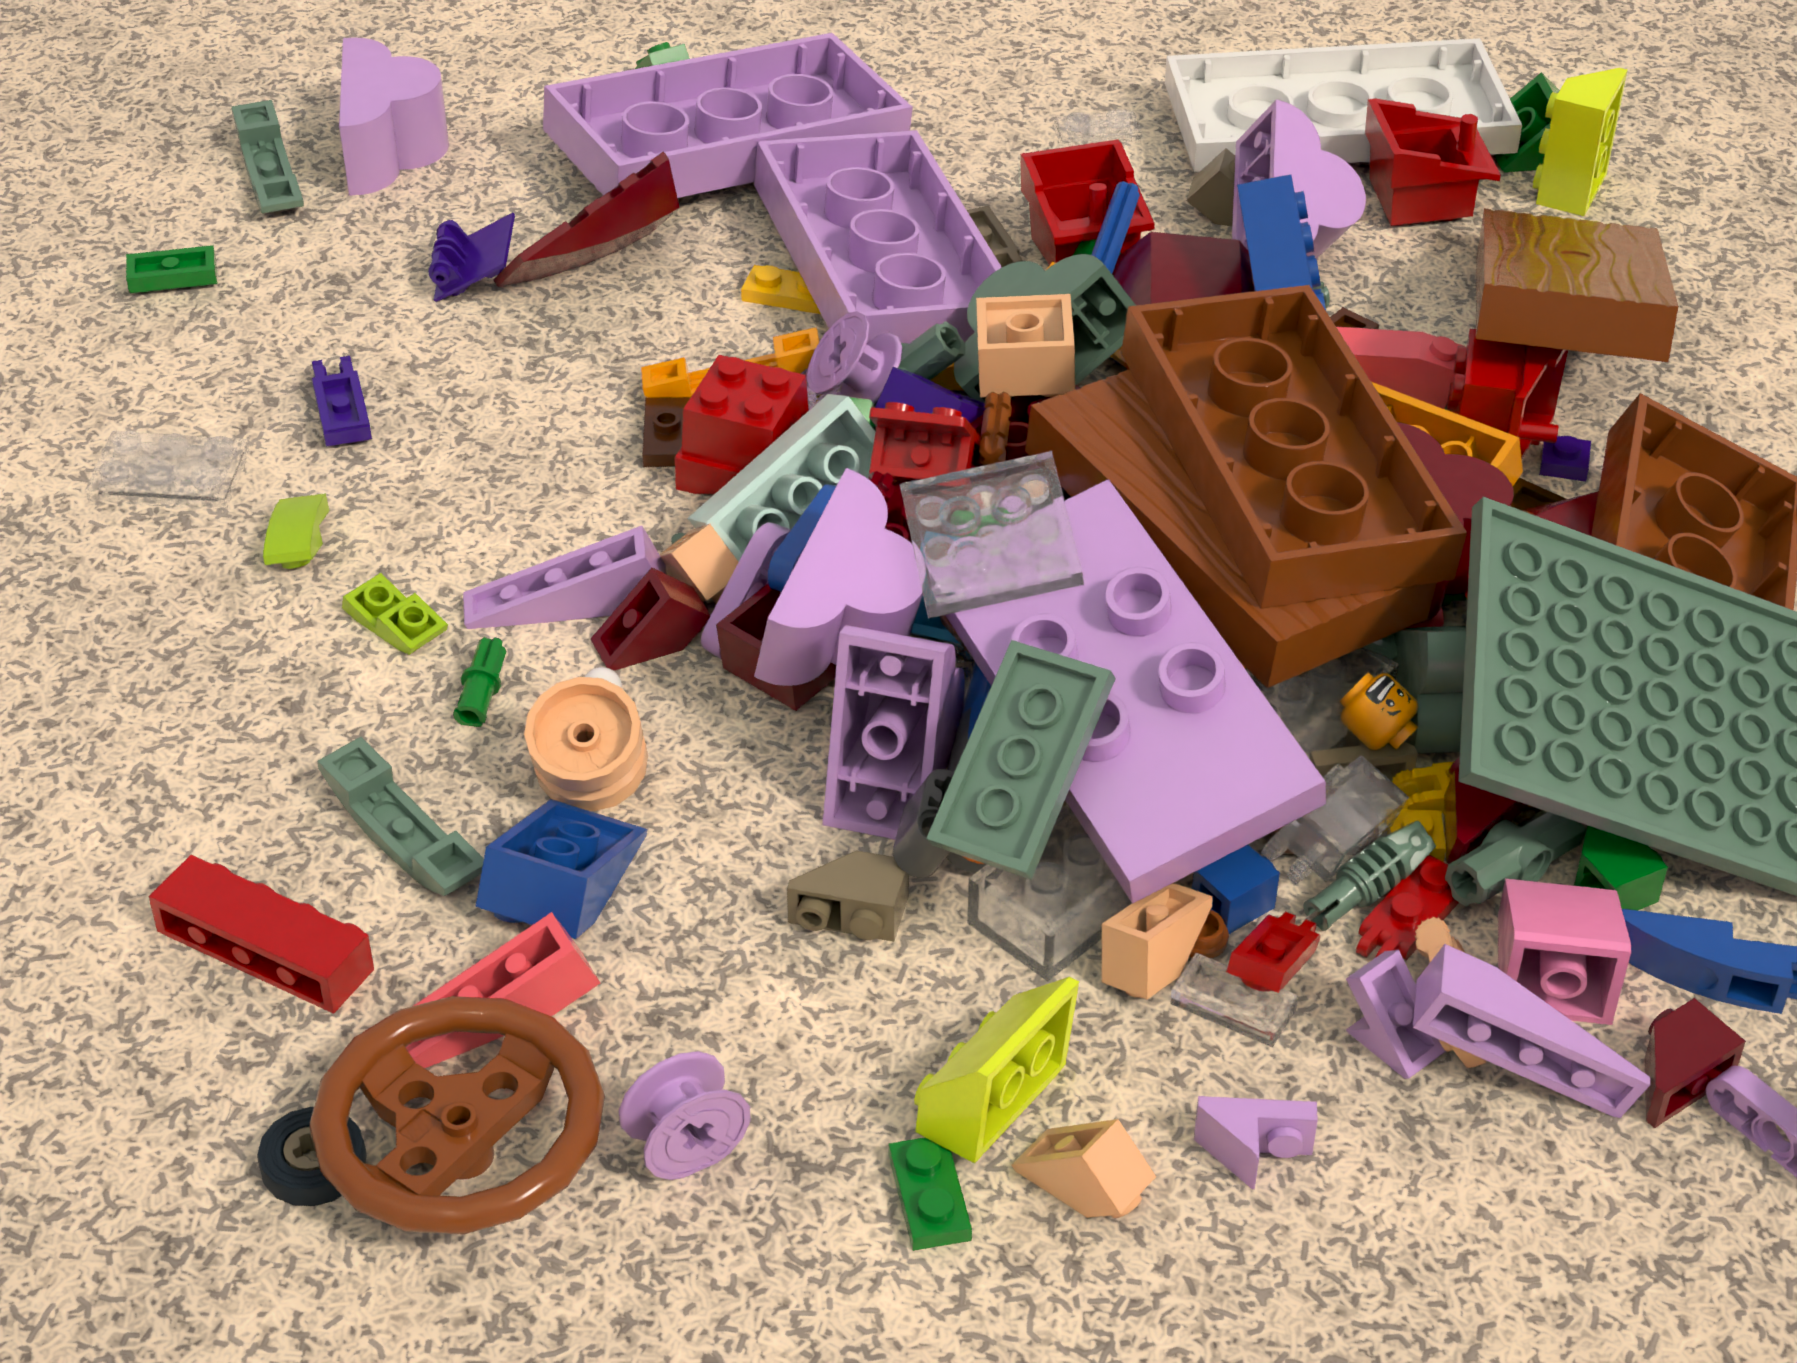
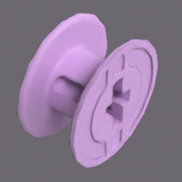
(848, 359)
(684, 1115)

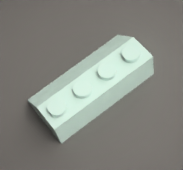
(790, 473)

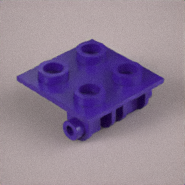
(466, 259)

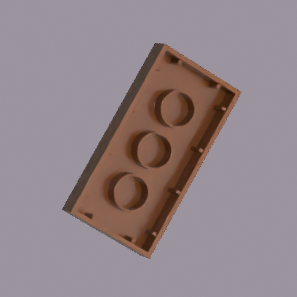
(1574, 286)
(1115, 436)
(1290, 446)
(1698, 503)

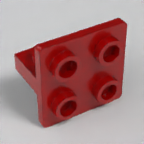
(920, 443)

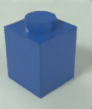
(1240, 886)

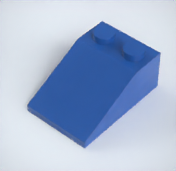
(558, 864)

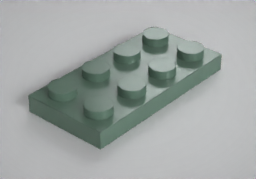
(1021, 759)

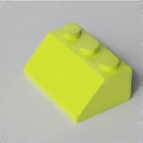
(1579, 140)
(998, 1070)

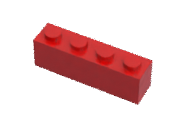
(262, 933)

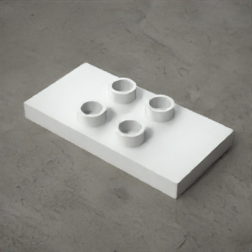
(1227, 92)

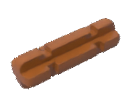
(995, 428)

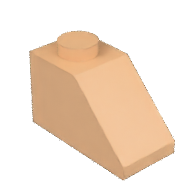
(701, 561)
(1152, 940)
(1088, 1168)

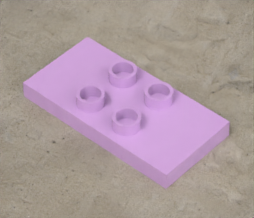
(1186, 742)

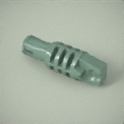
(1371, 873)

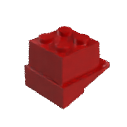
(1425, 162)
(1071, 195)
(1508, 388)
(734, 419)

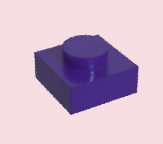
(1566, 458)

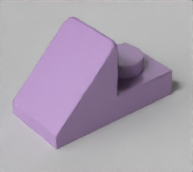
(1387, 1002)
(1244, 1127)

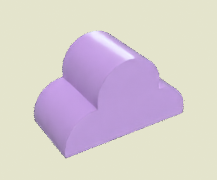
(388, 114)
(1286, 144)
(845, 576)
(889, 726)

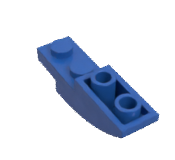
(1709, 962)

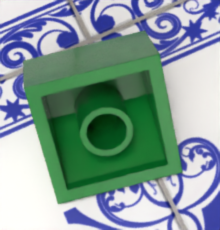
(1530, 107)

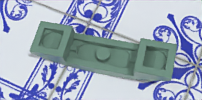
(266, 157)
(396, 822)

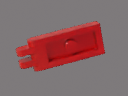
(1413, 900)
(1273, 952)

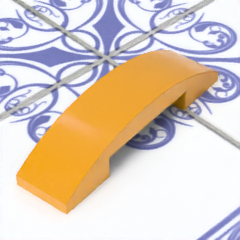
(673, 378)

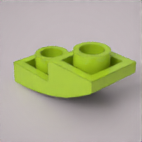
(294, 530)
(393, 617)

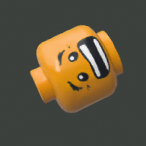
(1379, 711)

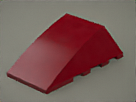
(602, 227)
(1183, 268)

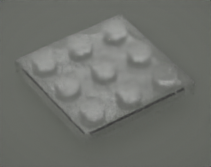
(991, 534)

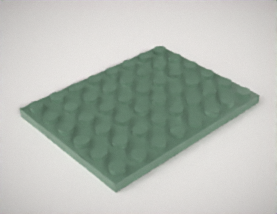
(1630, 696)

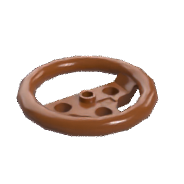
(460, 1121)

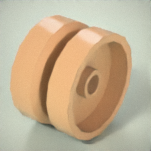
(586, 743)

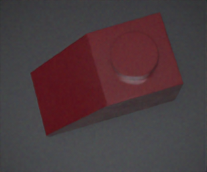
(651, 622)
(1472, 814)
(1683, 1056)

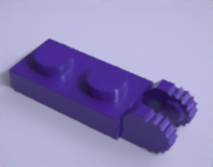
(340, 404)

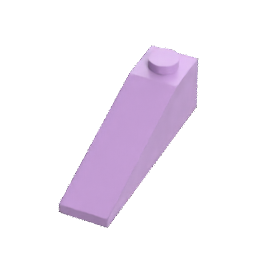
(567, 587)
(1513, 1028)

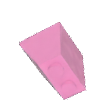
(1565, 946)

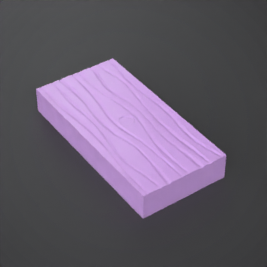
(715, 111)
(875, 230)

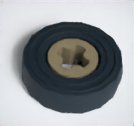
(291, 1174)

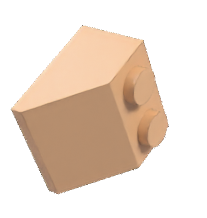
(1026, 345)

